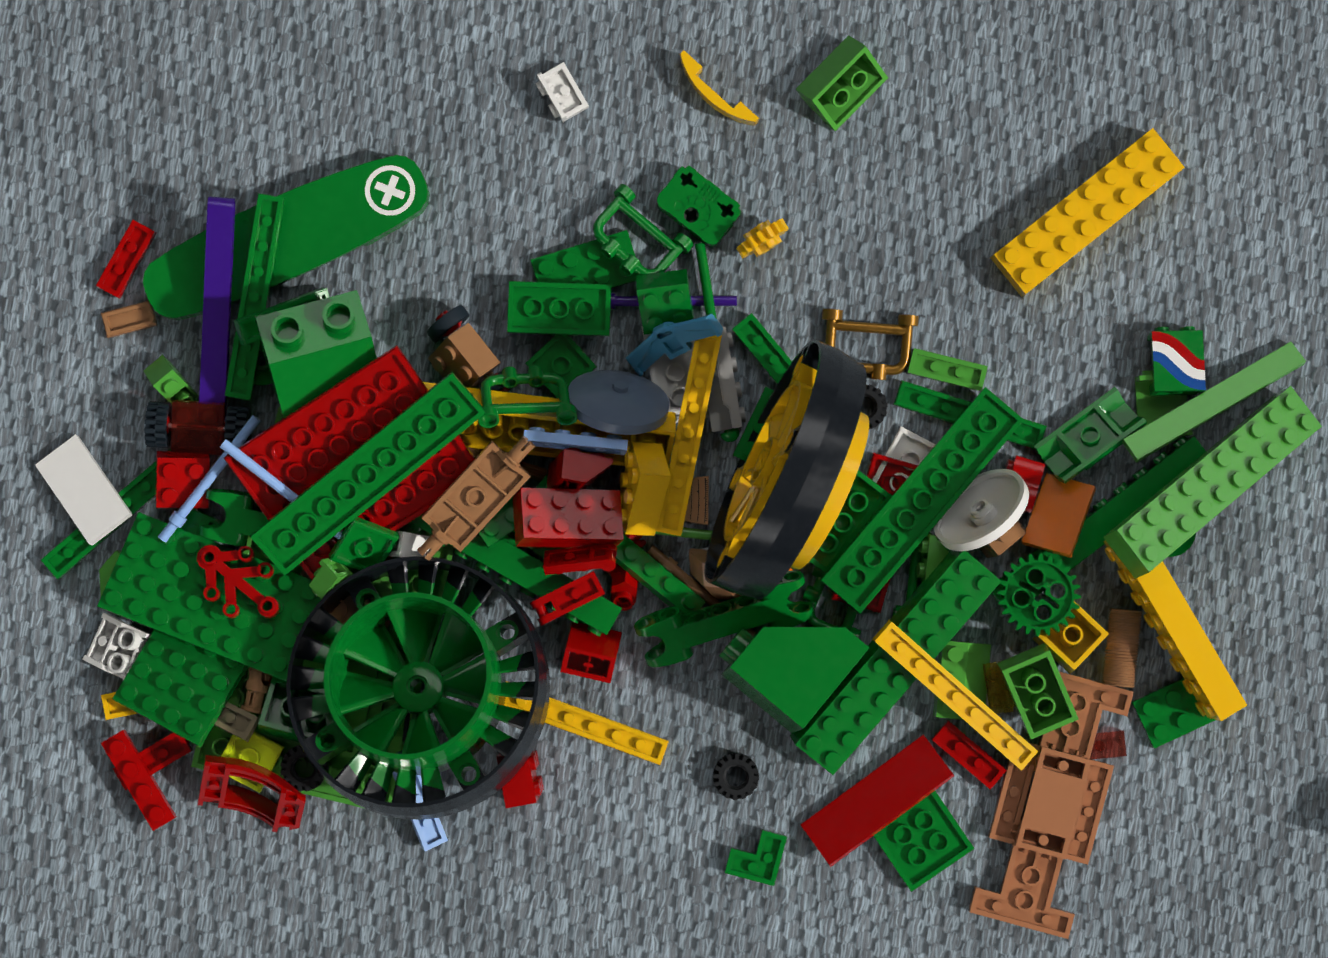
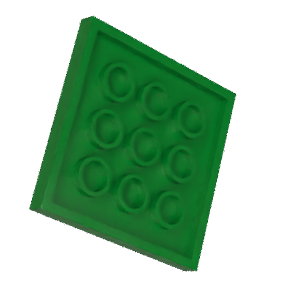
(179, 686)

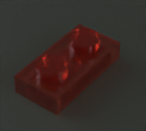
(1109, 745)

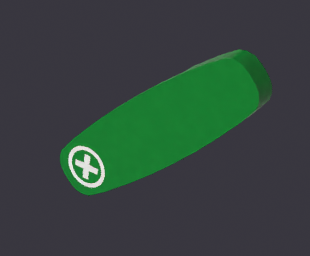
(316, 228)

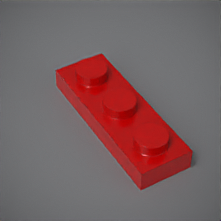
(126, 259)
(162, 753)
(968, 754)

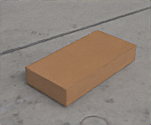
(129, 319)

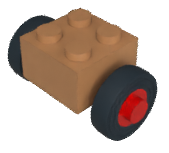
(462, 350)

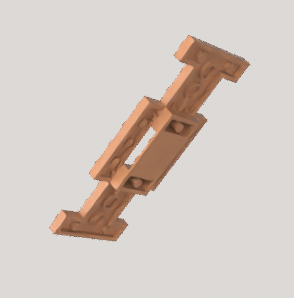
(1058, 815)

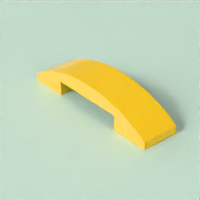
(739, 113)

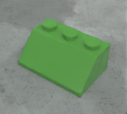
(842, 82)
(965, 663)

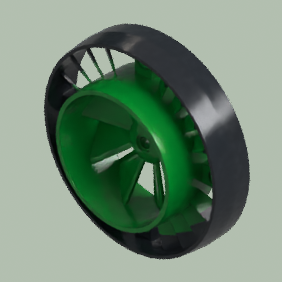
(480, 681)

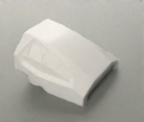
(116, 646)

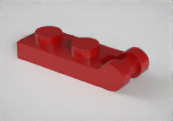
(580, 559)
(568, 597)

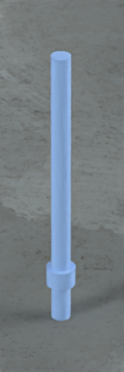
(263, 474)
(178, 517)

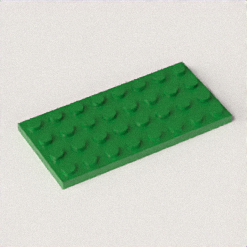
(164, 590)

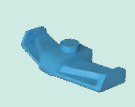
(672, 340)

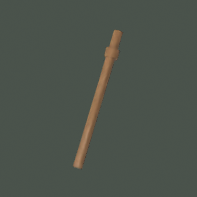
(671, 565)

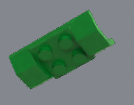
(1088, 436)

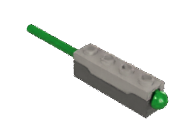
(723, 401)

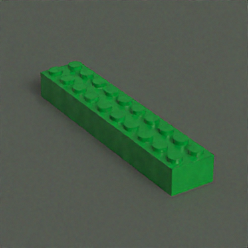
(878, 680)

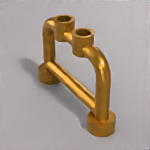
(904, 328)

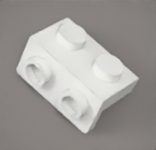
(562, 91)

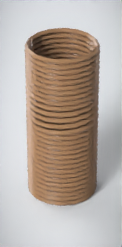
(1123, 647)

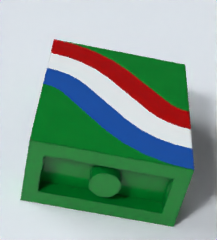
(1177, 361)

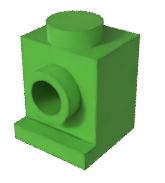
(328, 577)

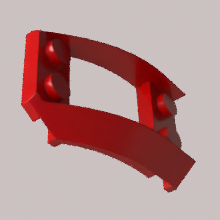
(215, 789)

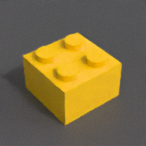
(1075, 641)

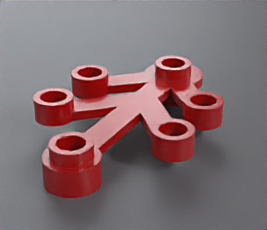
(234, 578)

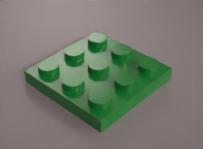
(923, 841)

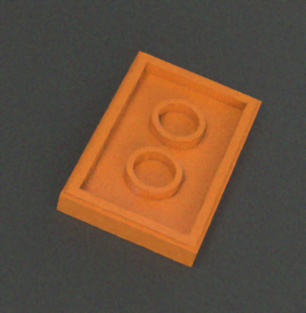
(1058, 515)

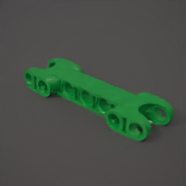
(240, 520)
(719, 620)

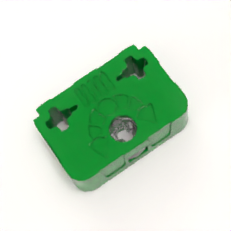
(703, 199)

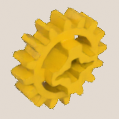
(762, 238)

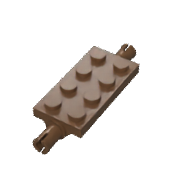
(475, 496)

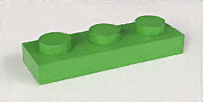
(947, 369)

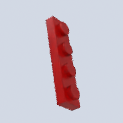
(138, 780)

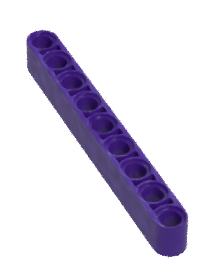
(217, 299)

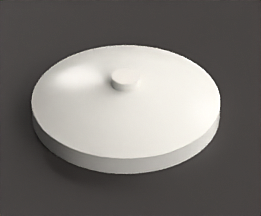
(983, 510)

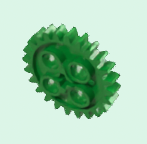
(1051, 575)

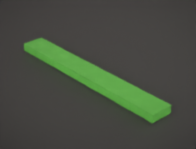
(1213, 401)

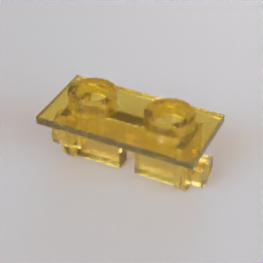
(997, 692)

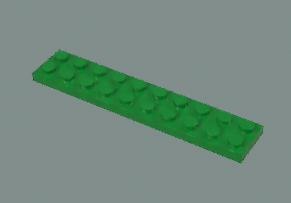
(368, 473)
(922, 500)

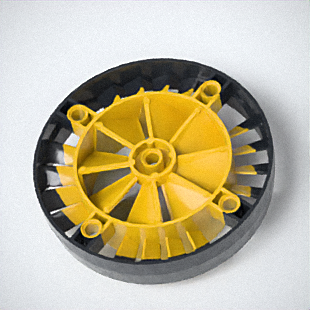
(794, 476)

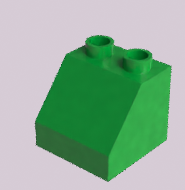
(314, 347)
(791, 668)

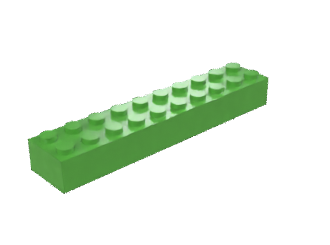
(1212, 482)

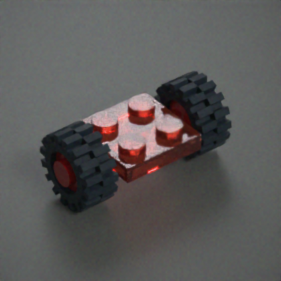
(193, 425)

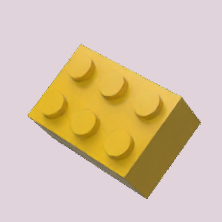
(643, 488)

